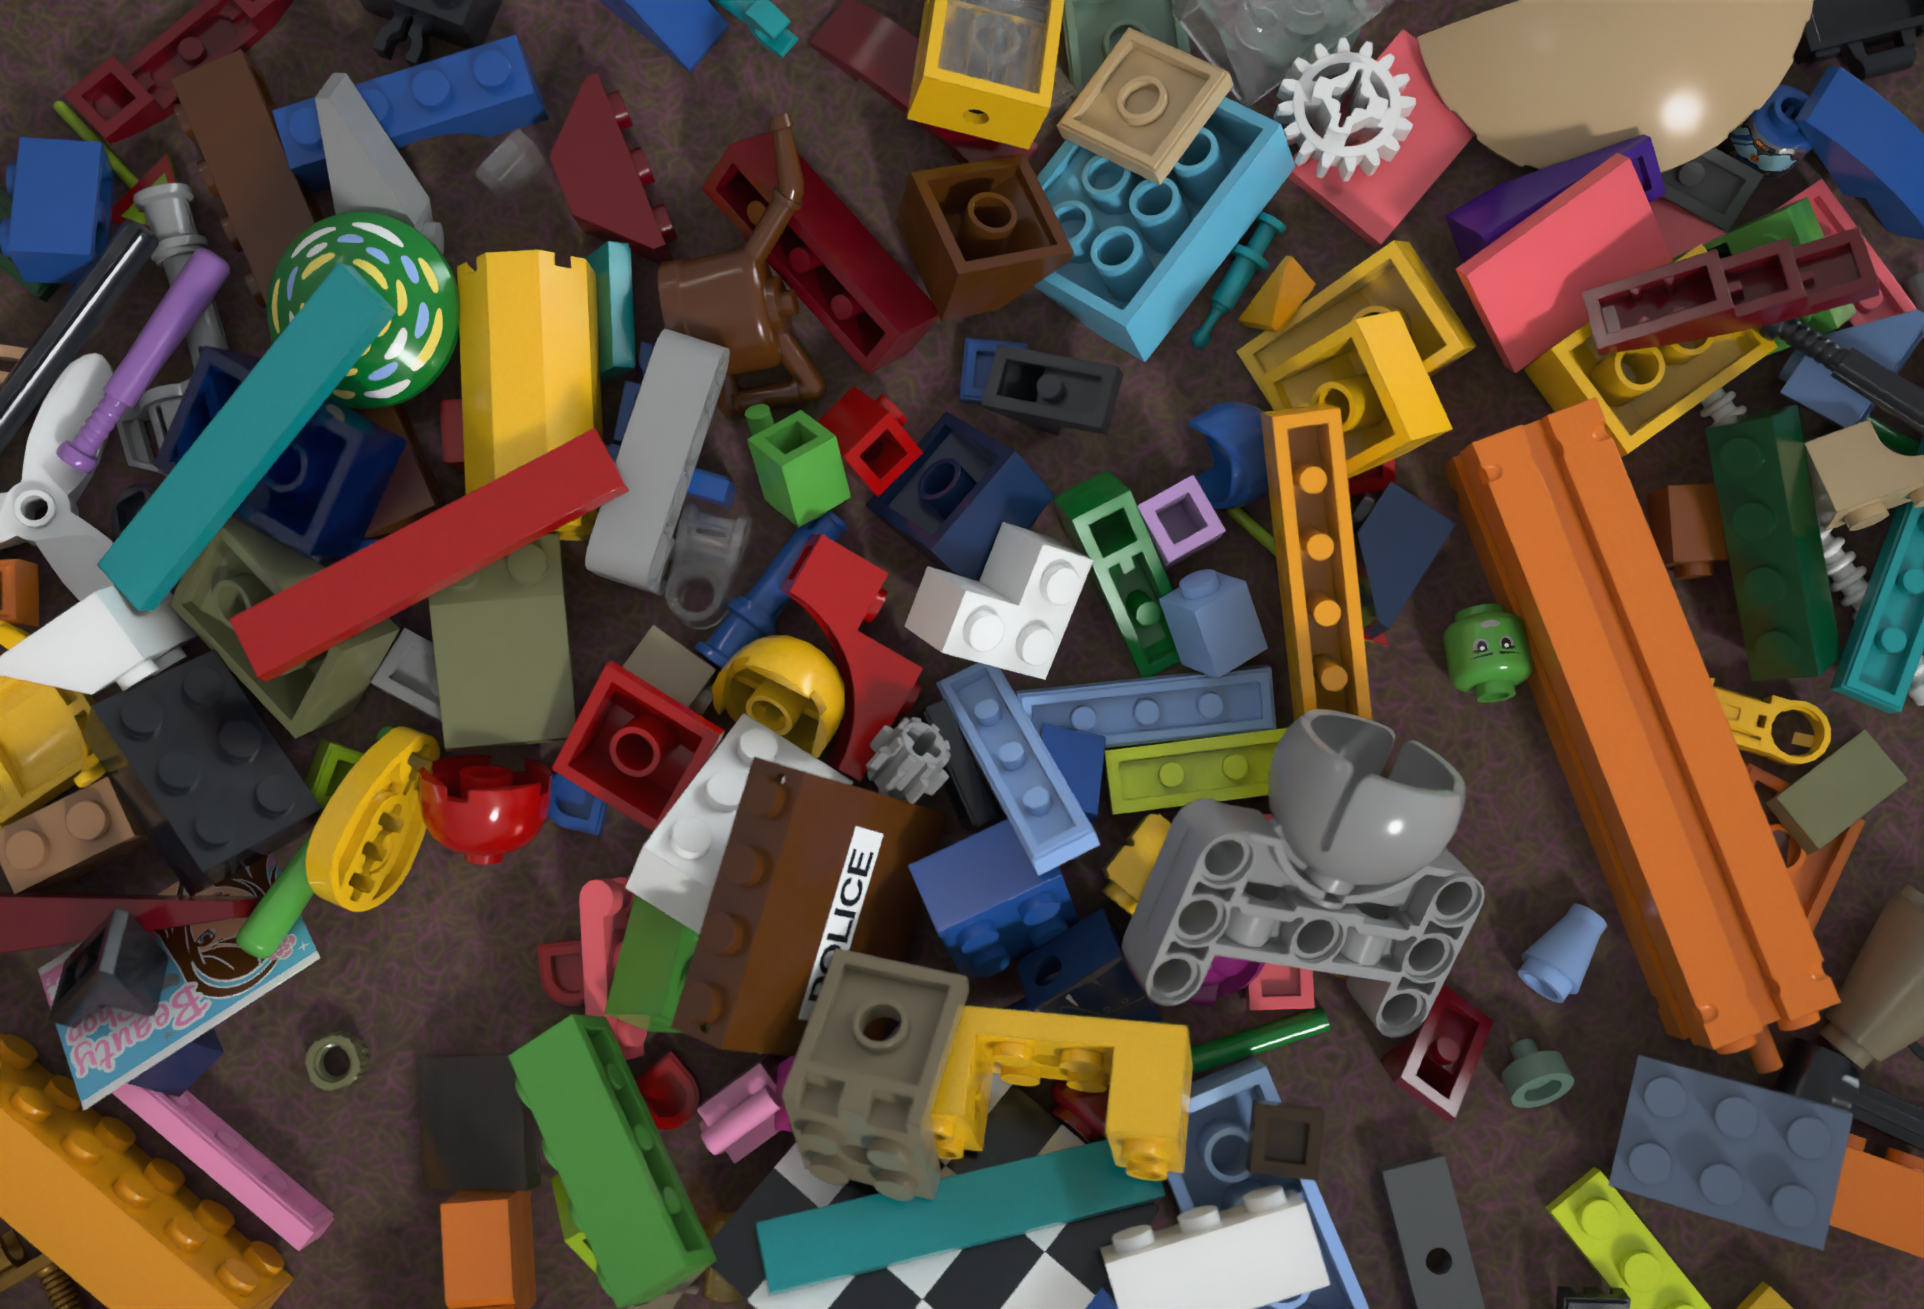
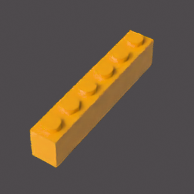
(1316, 559)

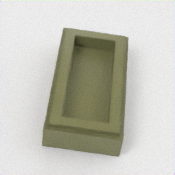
(1836, 792)

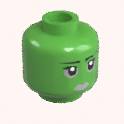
(1487, 652)

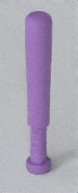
(155, 344)

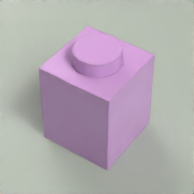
(1180, 521)

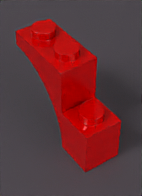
(878, 683)

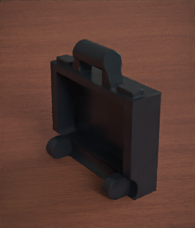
(1852, 25)

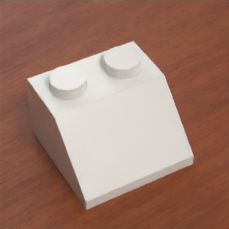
(101, 645)

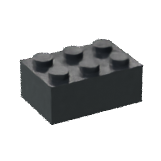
(200, 771)

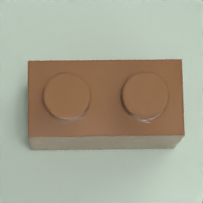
(69, 838)

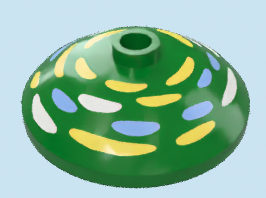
(405, 272)

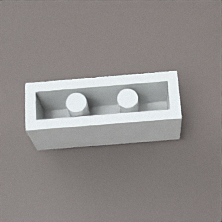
(1219, 1258)

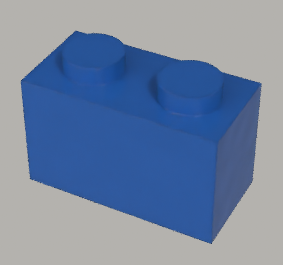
(58, 208)

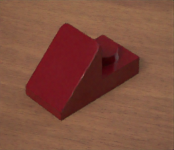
(1440, 1054)

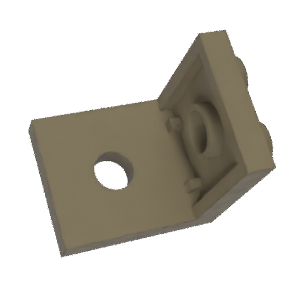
(868, 1103)

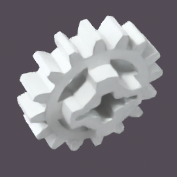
(1373, 111)

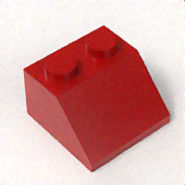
(636, 746)

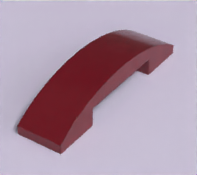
(884, 58)
(140, 93)

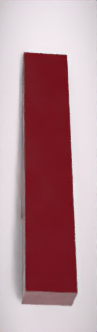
(66, 918)

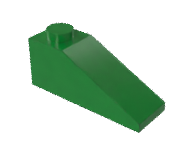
(1125, 567)

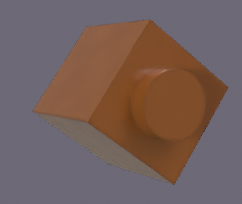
(1688, 529)

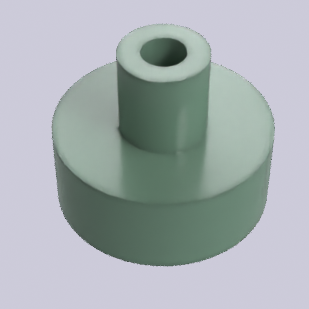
(1536, 1075)

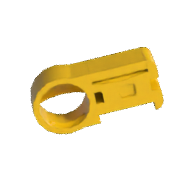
(1752, 725)

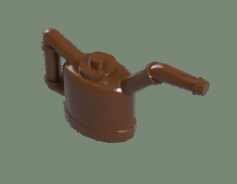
(740, 303)

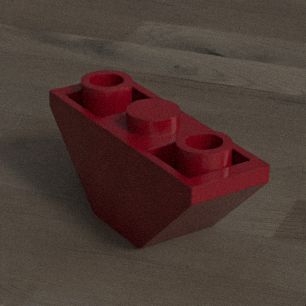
(607, 179)

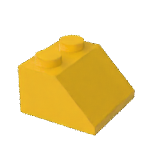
(1376, 382)

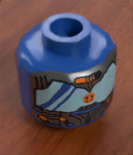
(1770, 136)

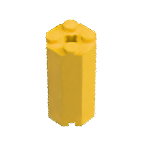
(527, 364)

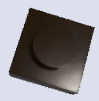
(1285, 1140)

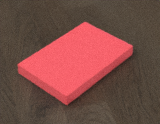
(1381, 201)
(1535, 273)

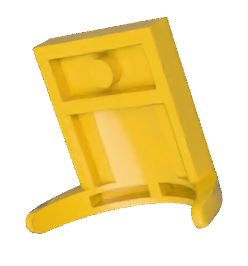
(40, 740)

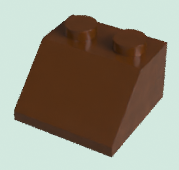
(980, 233)

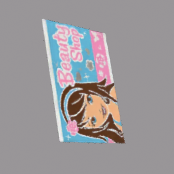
(202, 987)

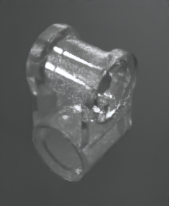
(706, 552)

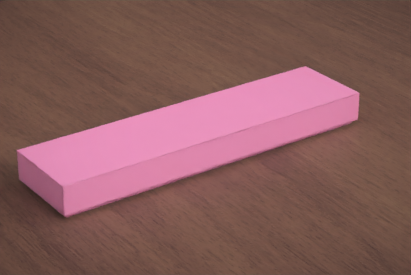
(231, 1162)

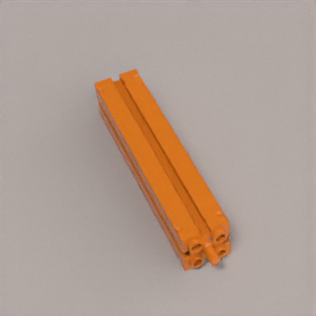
(1642, 735)

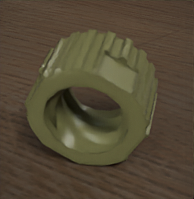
(315, 1061)

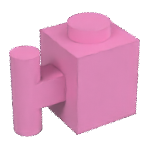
(742, 1111)

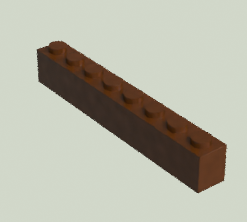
(267, 207)

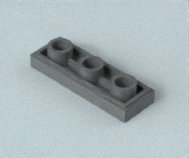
(1427, 1218)

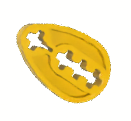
(372, 823)

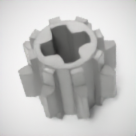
(908, 760)

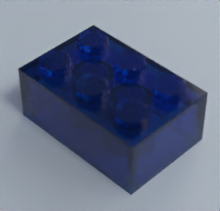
(321, 485)

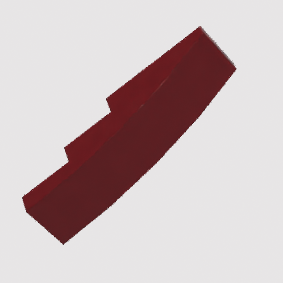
(1730, 294)

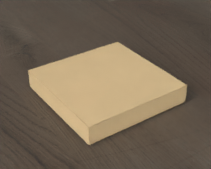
(1145, 105)

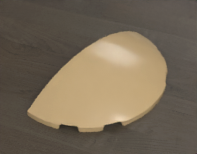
(1590, 73)

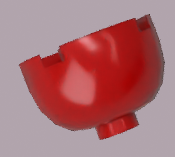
(484, 806)

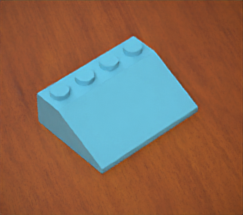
(1151, 245)

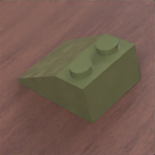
(245, 569)
(505, 652)

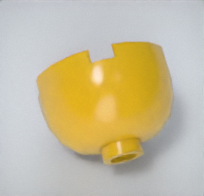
(785, 688)

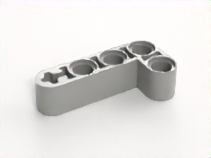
(658, 461)

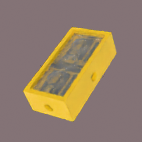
(986, 67)

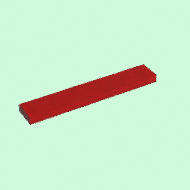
(428, 555)

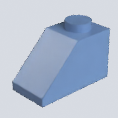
(1813, 389)

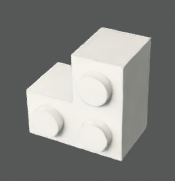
(1015, 609)

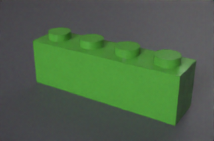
(610, 1160)

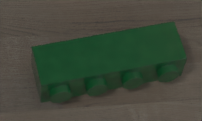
(1774, 544)

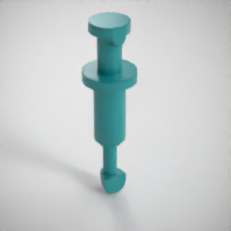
(1239, 274)

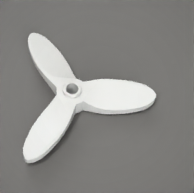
(61, 535)

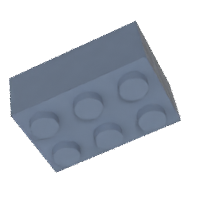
(1731, 1150)

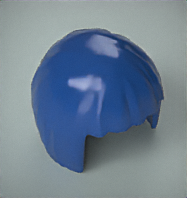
(1237, 452)

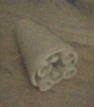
(1885, 986)

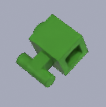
(796, 464)

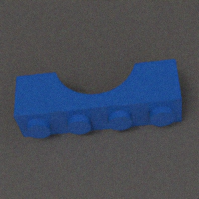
(466, 93)

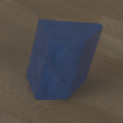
(959, 496)

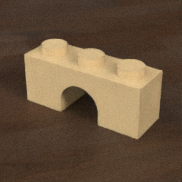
(1860, 477)

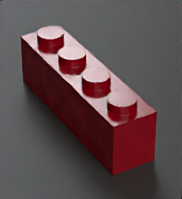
(826, 257)

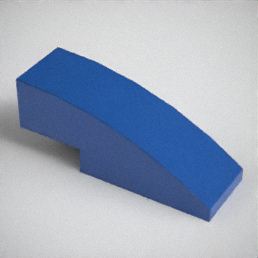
(1868, 149)

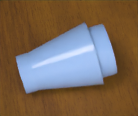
(1562, 955)

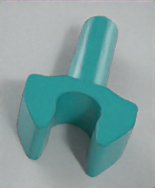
(764, 22)

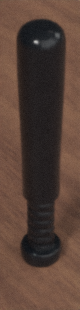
(1856, 371)

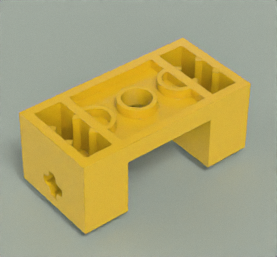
(1141, 1062)

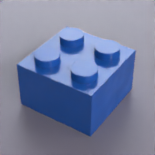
(991, 900)

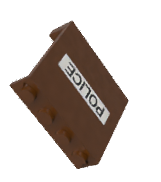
(800, 876)

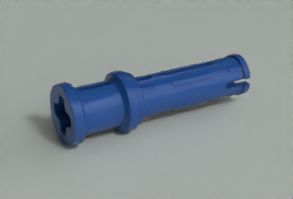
(756, 613)

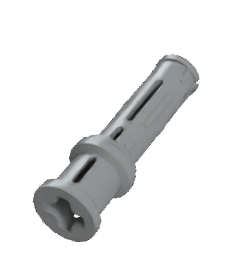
(172, 221)

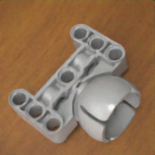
(1334, 883)

